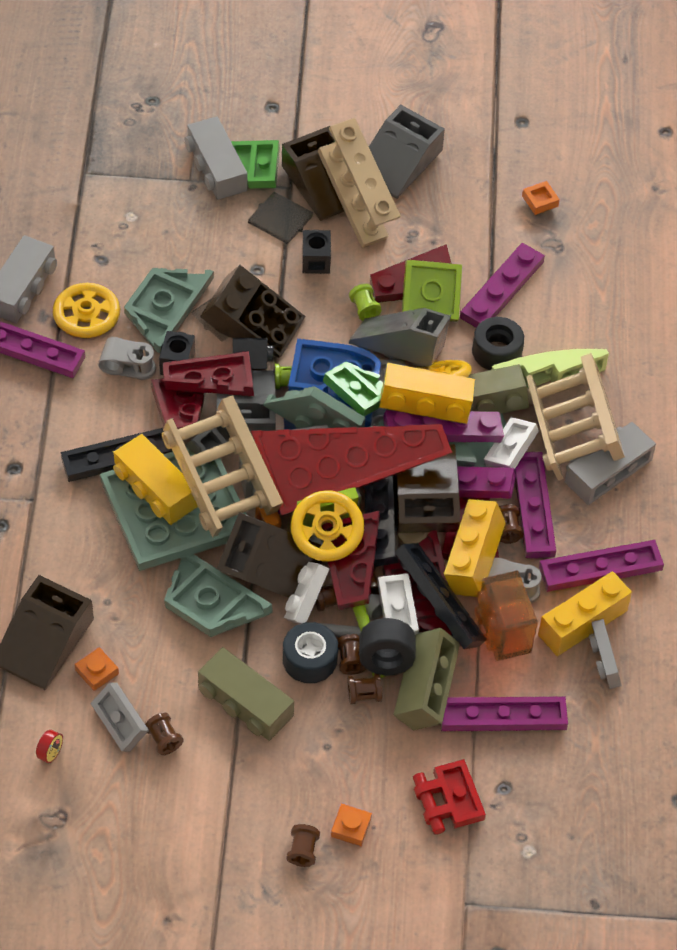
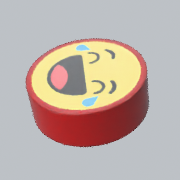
(49, 746)

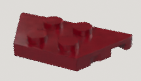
(424, 610)

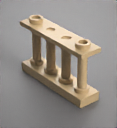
(358, 183)
(602, 418)
(239, 443)

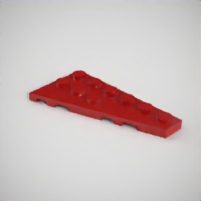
(344, 457)

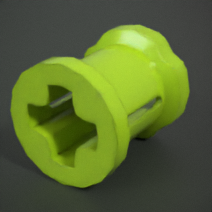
(363, 298)
(282, 375)

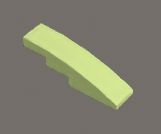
(555, 364)

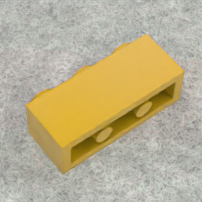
(427, 393)
(154, 479)
(474, 547)
(573, 619)

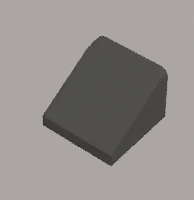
(205, 441)

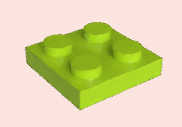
(432, 287)

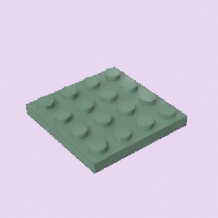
(153, 538)

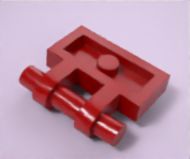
(458, 793)

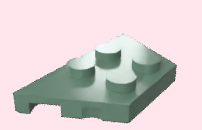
(165, 302)
(313, 408)
(212, 598)

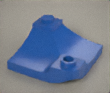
(316, 358)

